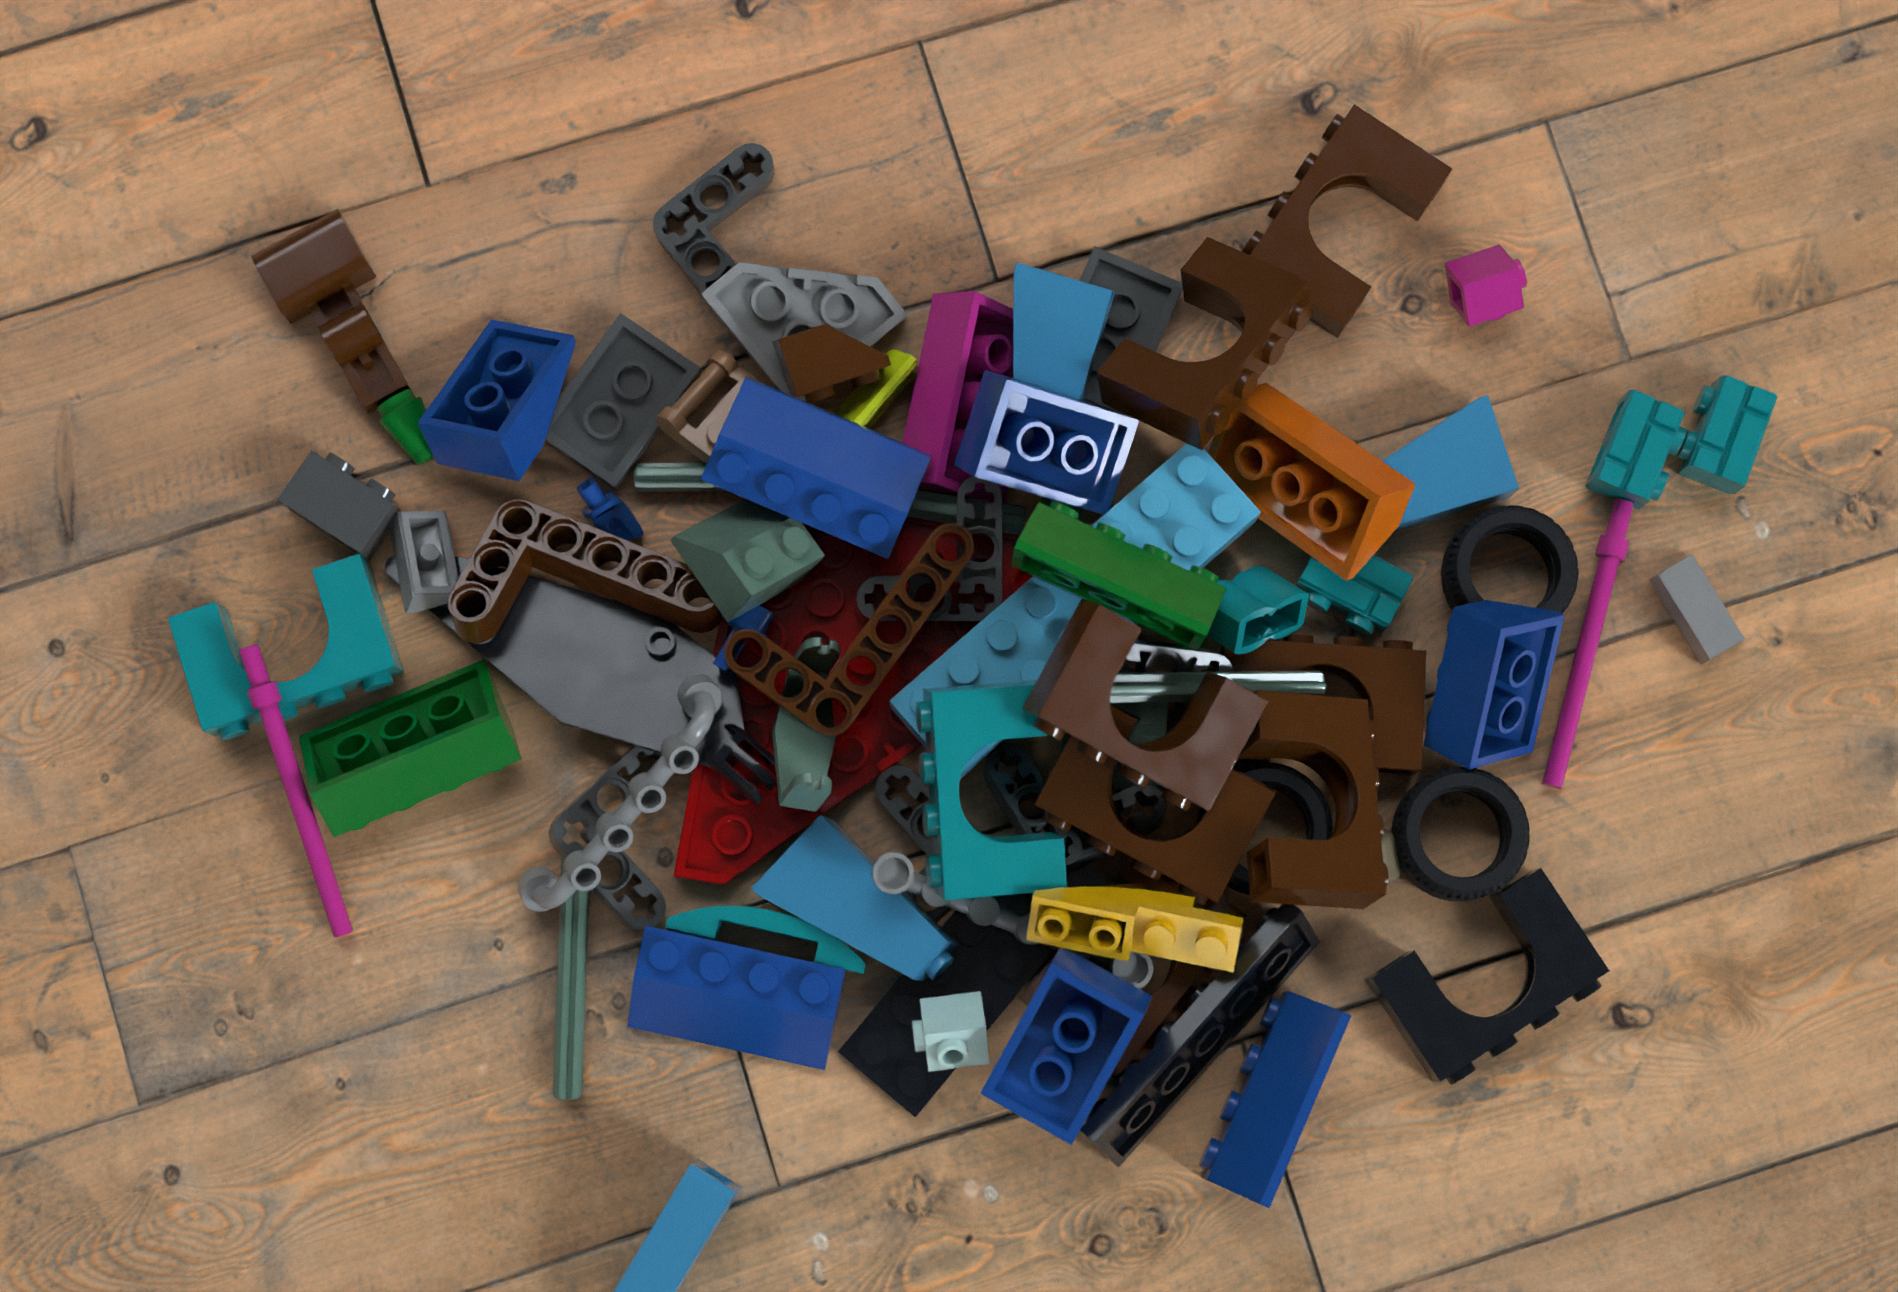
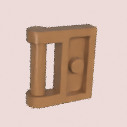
(703, 438)

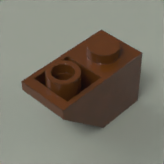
(823, 358)

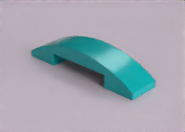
(708, 924)

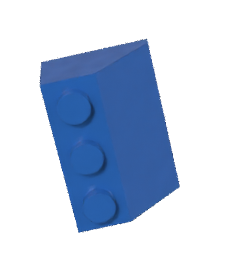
(1492, 682)

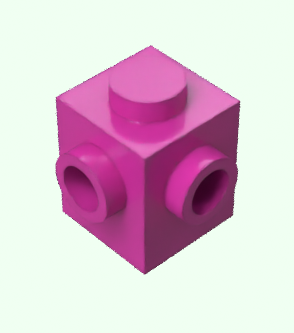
(1485, 285)

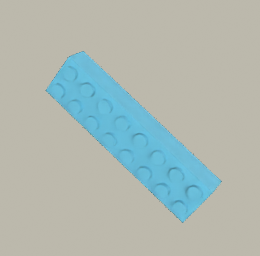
(1181, 508)

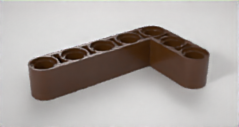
(578, 566)
(866, 645)

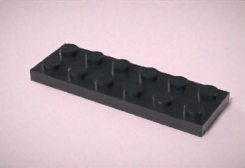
(983, 961)
(1200, 1035)

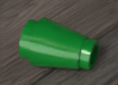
(400, 420)

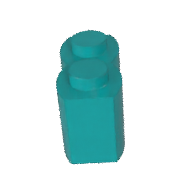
(1257, 608)

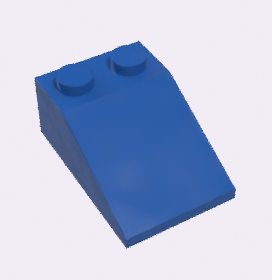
(499, 401)
(1045, 443)
(1066, 1045)

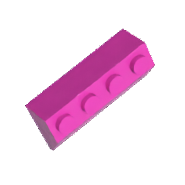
(960, 342)

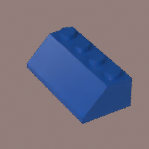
(816, 467)
(735, 997)
(1274, 1097)

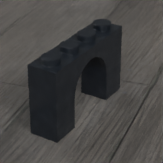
(1558, 966)

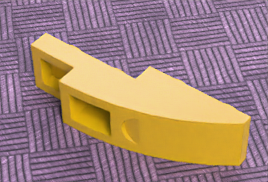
(1136, 920)

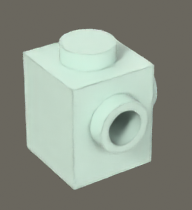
(952, 1031)

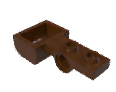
(319, 275)

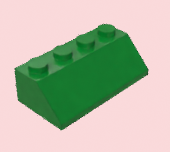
(1118, 575)
(408, 748)

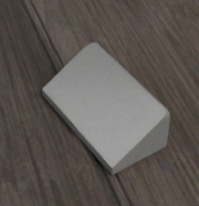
(424, 559)
(1696, 609)

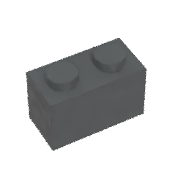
(340, 504)

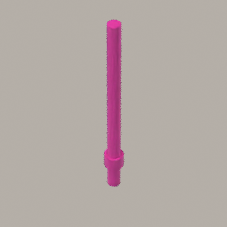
(1611, 551)
(265, 696)

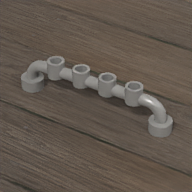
(895, 874)
(539, 885)

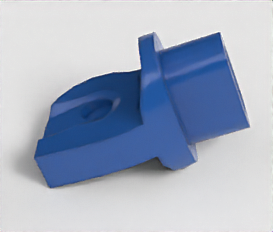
(608, 511)
(755, 619)

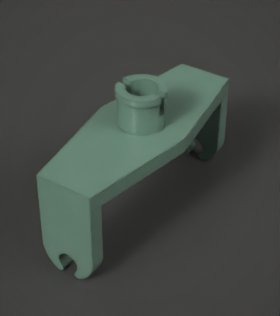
(800, 752)

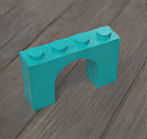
(356, 654)
(965, 861)

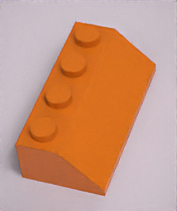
(1311, 480)

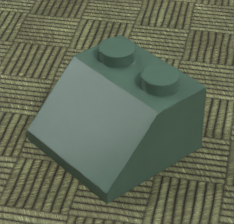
(747, 555)

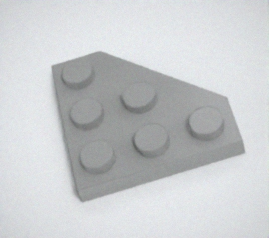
(776, 302)

